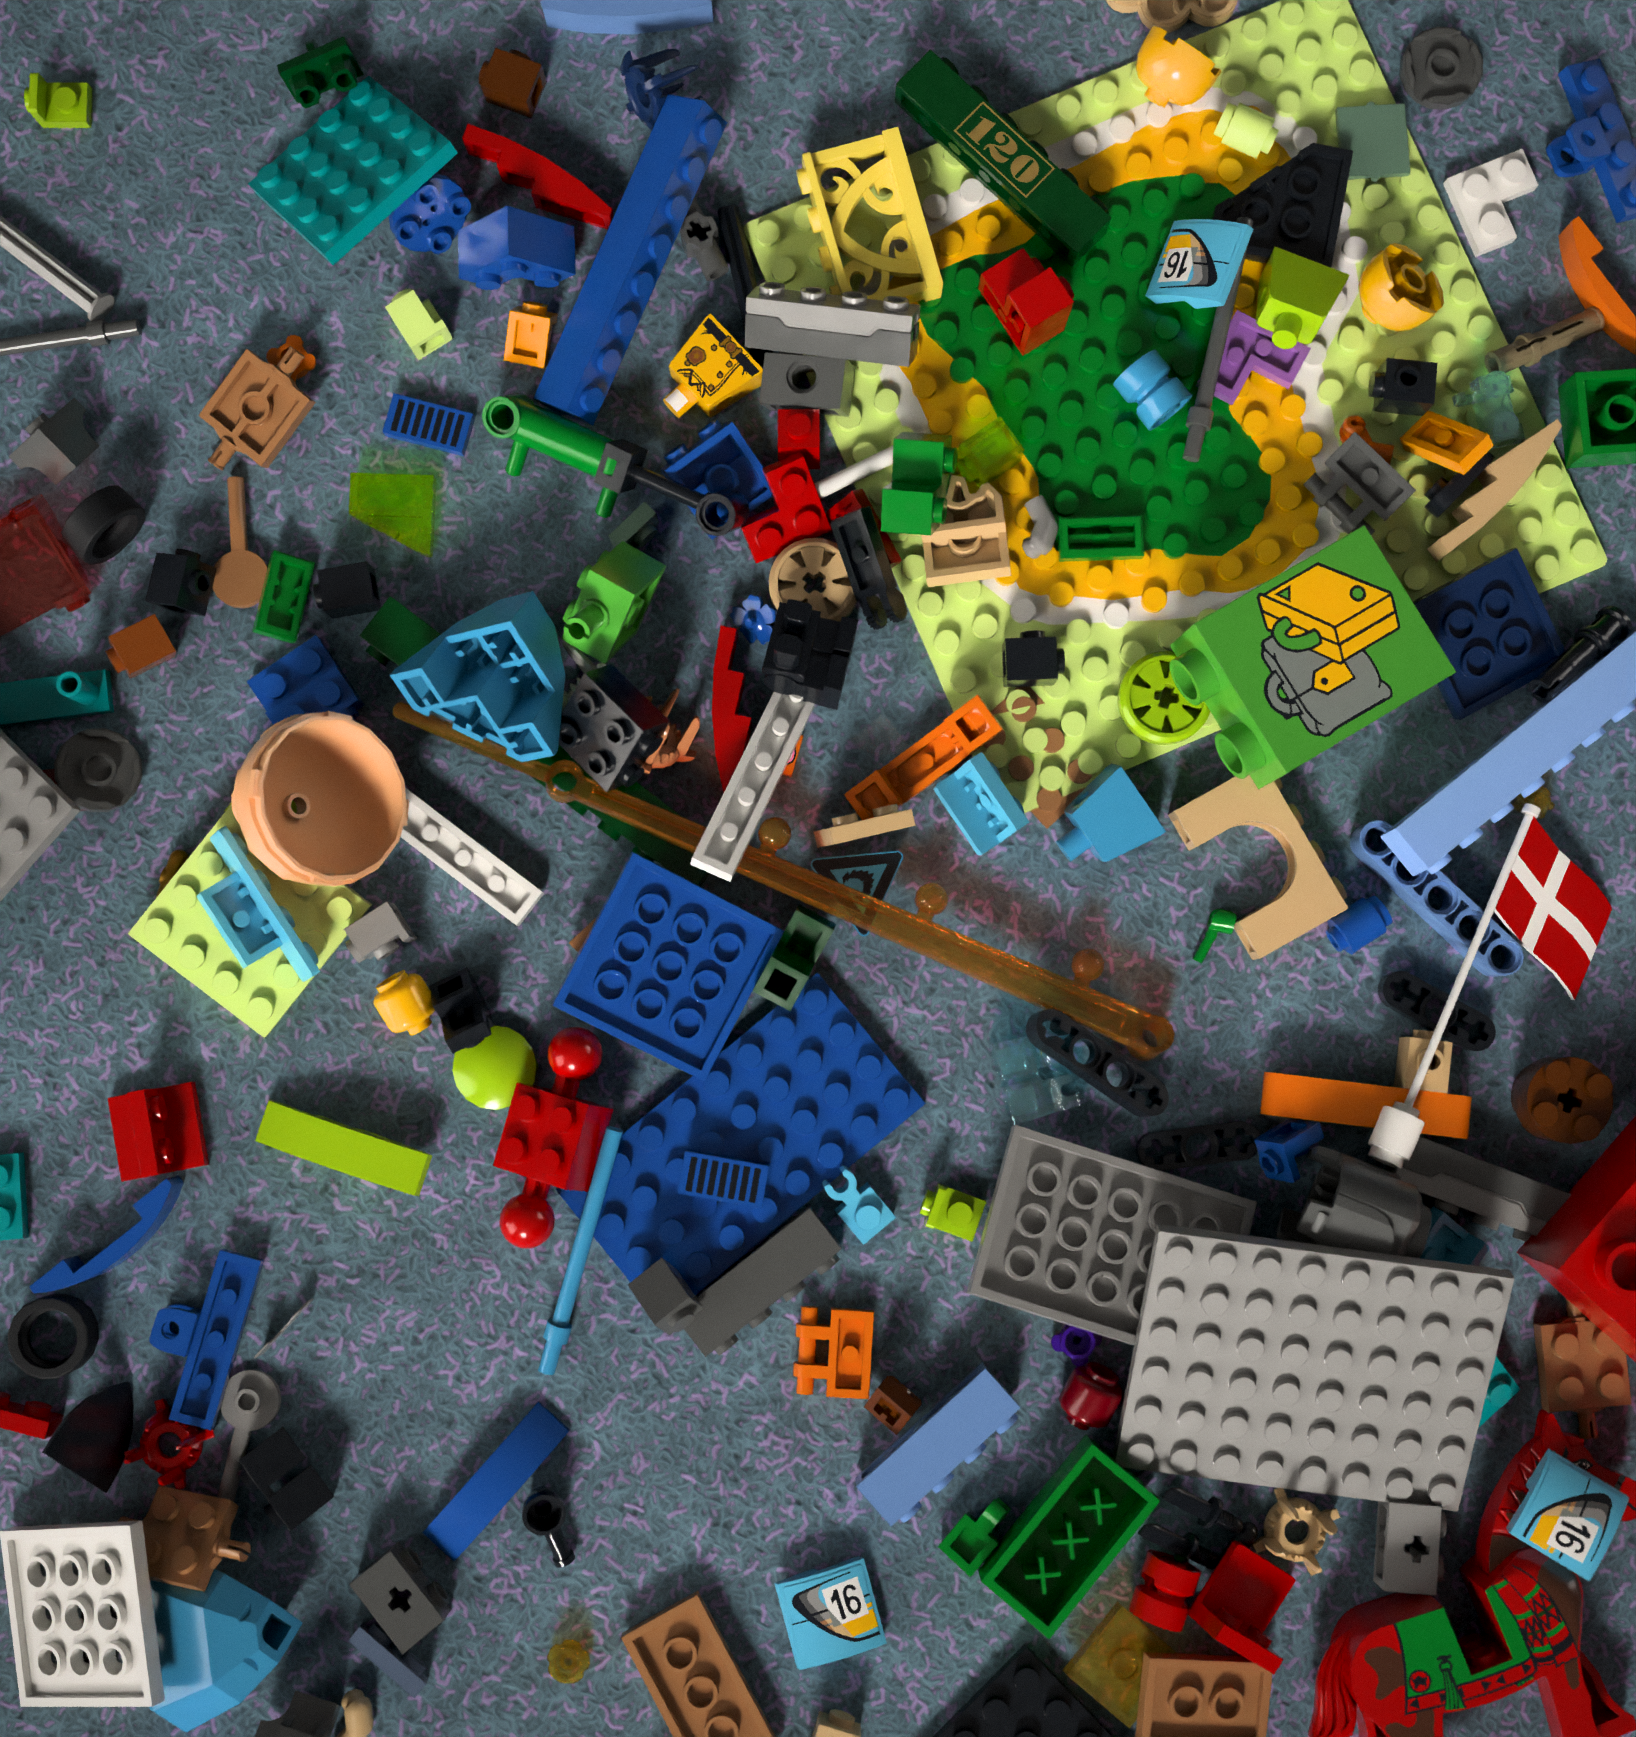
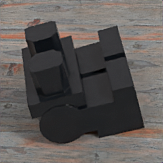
(808, 654)

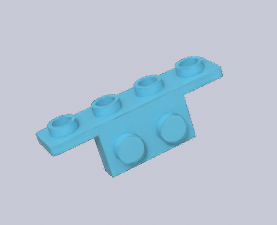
(248, 913)

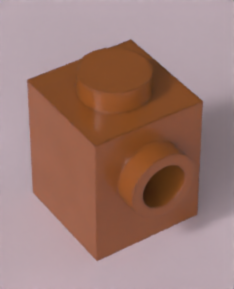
(140, 647)

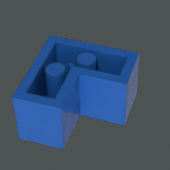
(516, 246)

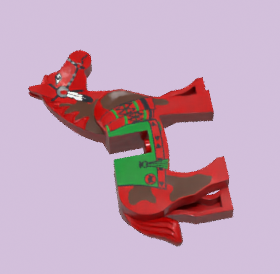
(1402, 1666)

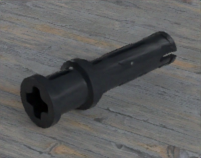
(1589, 644)

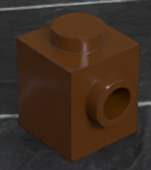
(512, 81)

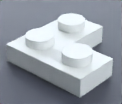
(1480, 196)

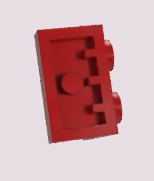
(1242, 1602)

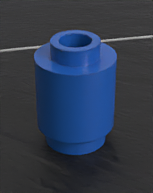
(1358, 925)

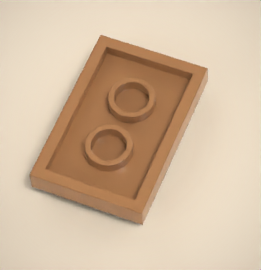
(1020, 768)
(1202, 1696)

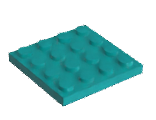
(352, 169)

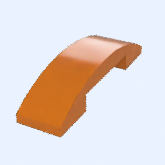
(1590, 285)
(926, 759)

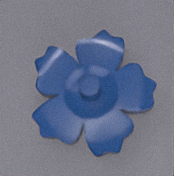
(754, 619)

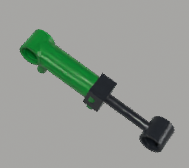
(612, 462)

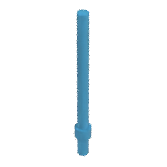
(558, 1328)

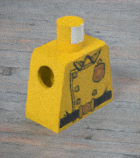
(711, 371)

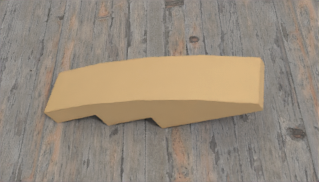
(1500, 484)

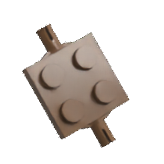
(256, 408)
(1580, 1369)
(188, 1537)

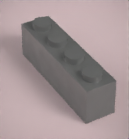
(760, 1279)

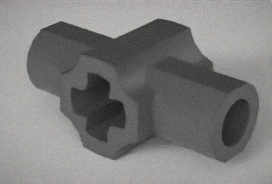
(706, 252)

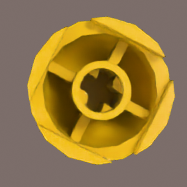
(1173, 70)
(1398, 291)

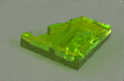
(396, 506)

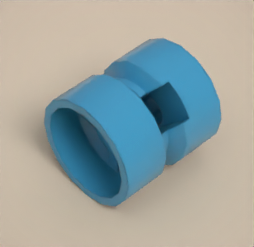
(1150, 387)

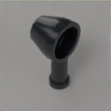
(547, 1522)

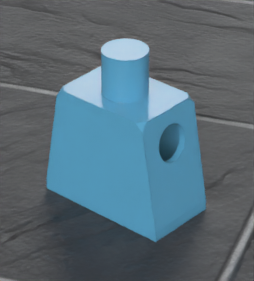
(1109, 818)

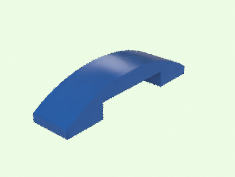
(153, 1210)
(496, 1481)

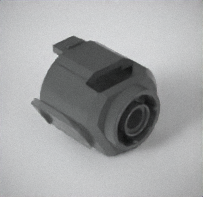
(1358, 1209)

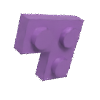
(1252, 349)

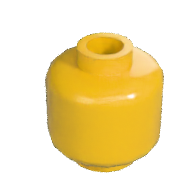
(404, 1002)

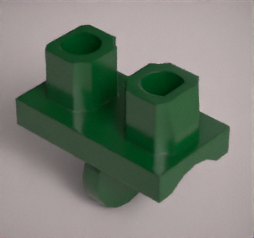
(320, 70)

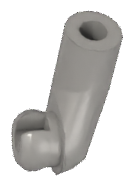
(1044, 529)

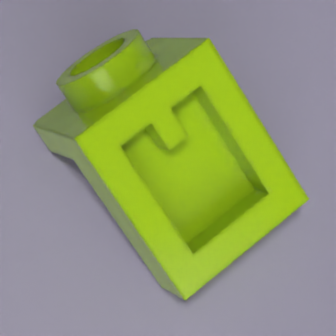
(59, 103)
(952, 1211)

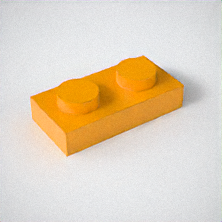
(1446, 442)

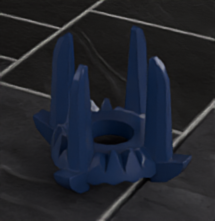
(641, 80)

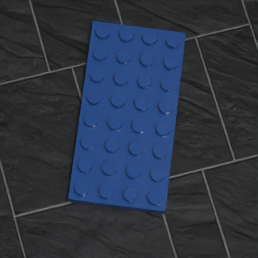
(787, 1094)

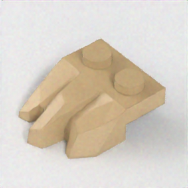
(972, 539)

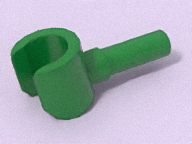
(1219, 921)

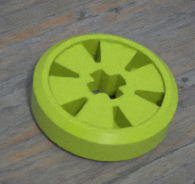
(1142, 711)

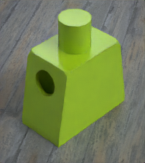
(1296, 297)

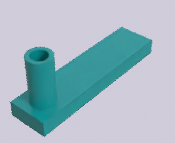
(56, 697)

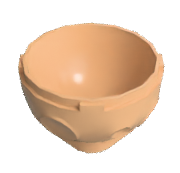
(344, 794)

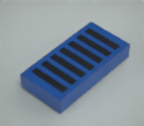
(428, 424)
(723, 1179)

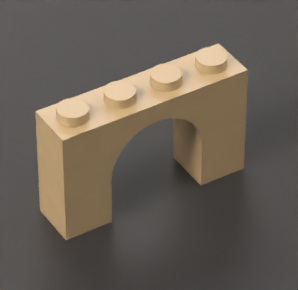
(1308, 892)

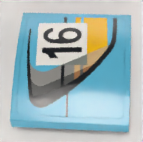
(1199, 262)
(1568, 1514)
(830, 1613)

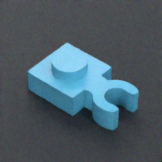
(861, 1208)

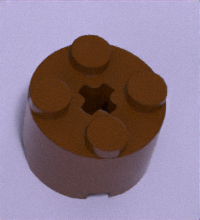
(1586, 1104)

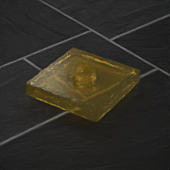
(1112, 1662)

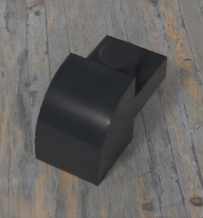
(461, 1010)

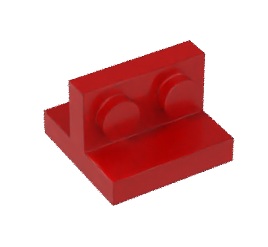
(158, 1131)

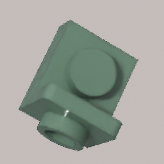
(637, 528)

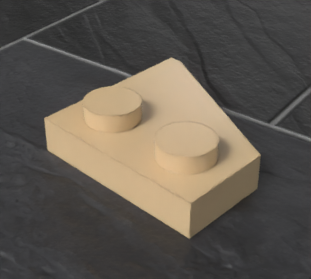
(849, 828)

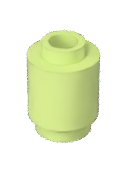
(1246, 130)

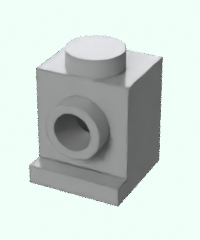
(378, 933)

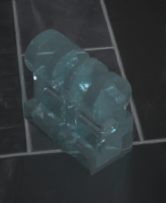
(1029, 1094)

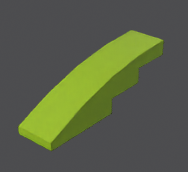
(344, 1148)

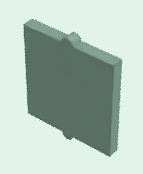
(1377, 140)

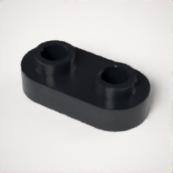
(1445, 492)

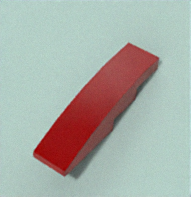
(551, 185)
(729, 728)

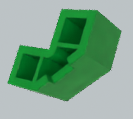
(919, 484)

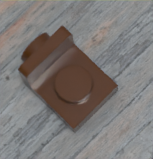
(893, 1404)

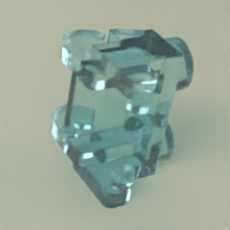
(1493, 408)

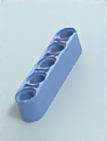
(1454, 907)

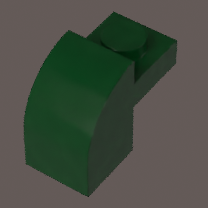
(794, 957)

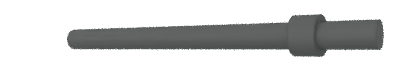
(95, 333)
(1200, 415)

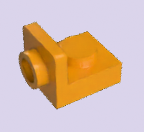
(529, 334)

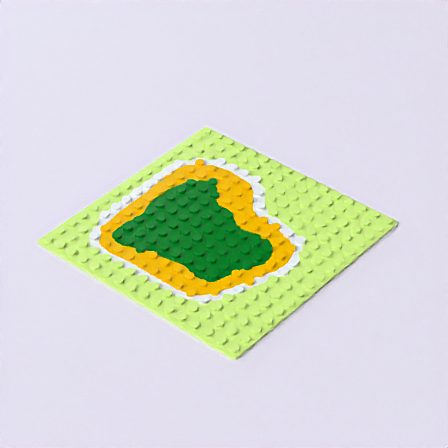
(1207, 523)

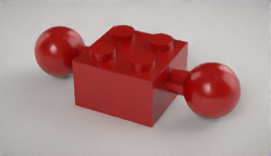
(551, 1137)

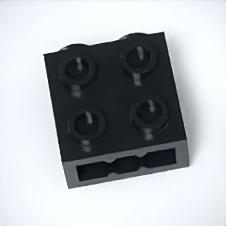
(610, 728)

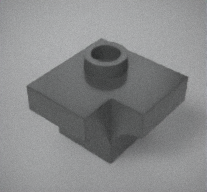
(56, 443)
(304, 1718)

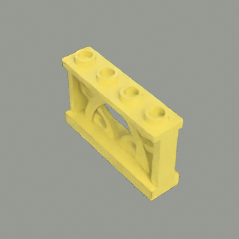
(890, 173)

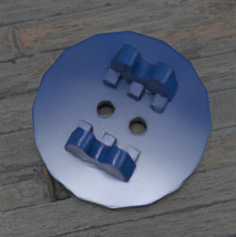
(441, 221)

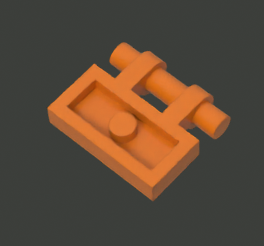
(848, 1354)

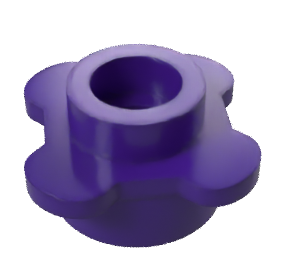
(1077, 1352)

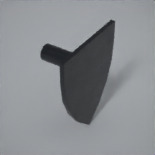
(95, 1436)

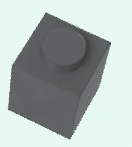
(666, 1297)

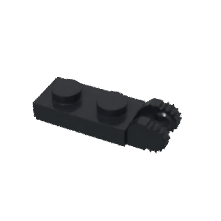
(868, 568)

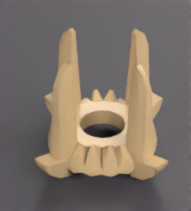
(1296, 1508)

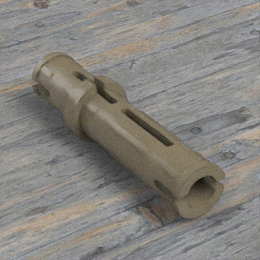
(1529, 347)

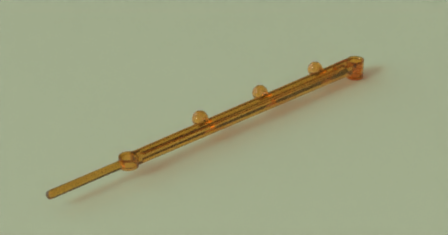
(915, 932)

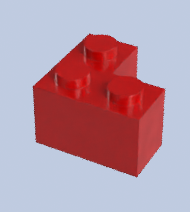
(1027, 299)

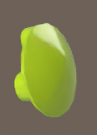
(494, 1067)

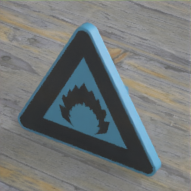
(863, 872)

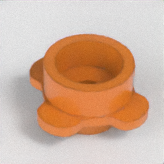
(274, 356)

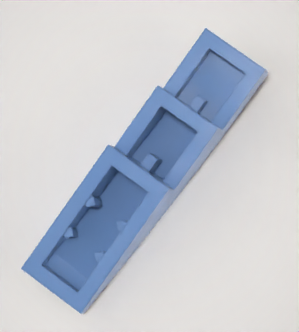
(626, 15)

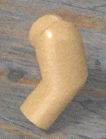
(357, 1714)

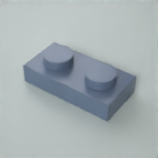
(404, 1670)

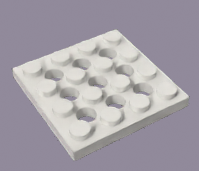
(34, 1636)

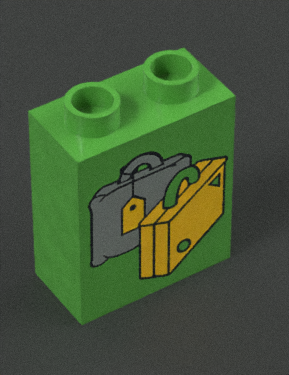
(1308, 659)

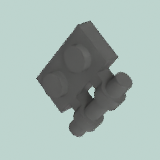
(1368, 477)

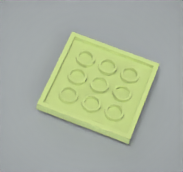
(189, 942)

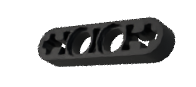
(1099, 1059)

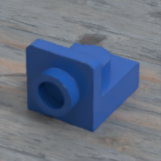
(1282, 1144)

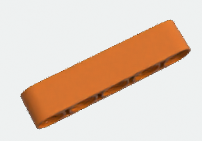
(1360, 1103)

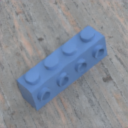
(937, 1445)

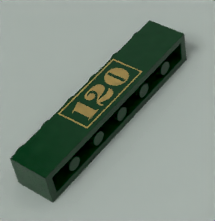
(1002, 157)

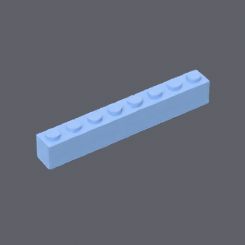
(1517, 762)

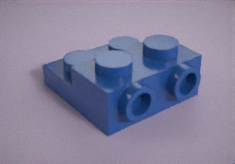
(718, 463)
(305, 683)

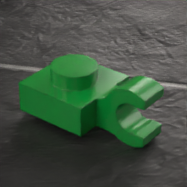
(971, 1539)

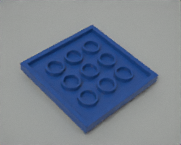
(667, 966)

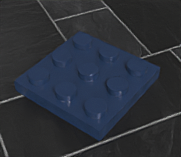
(1490, 632)

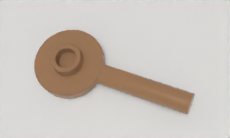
(239, 572)

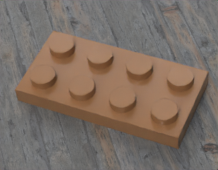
(694, 1674)

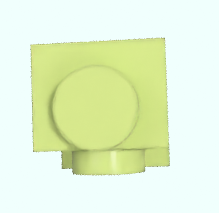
(418, 323)

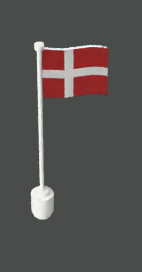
(1549, 912)

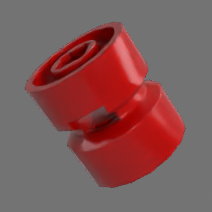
(1164, 1591)

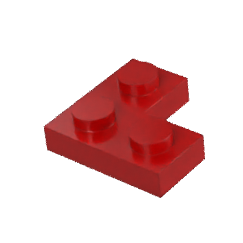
(796, 512)

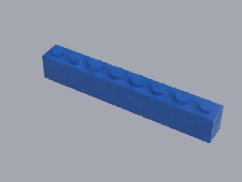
(630, 259)

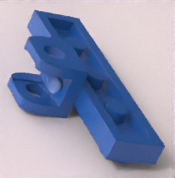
(1597, 138)
(208, 1337)

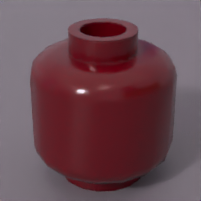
(1091, 1396)

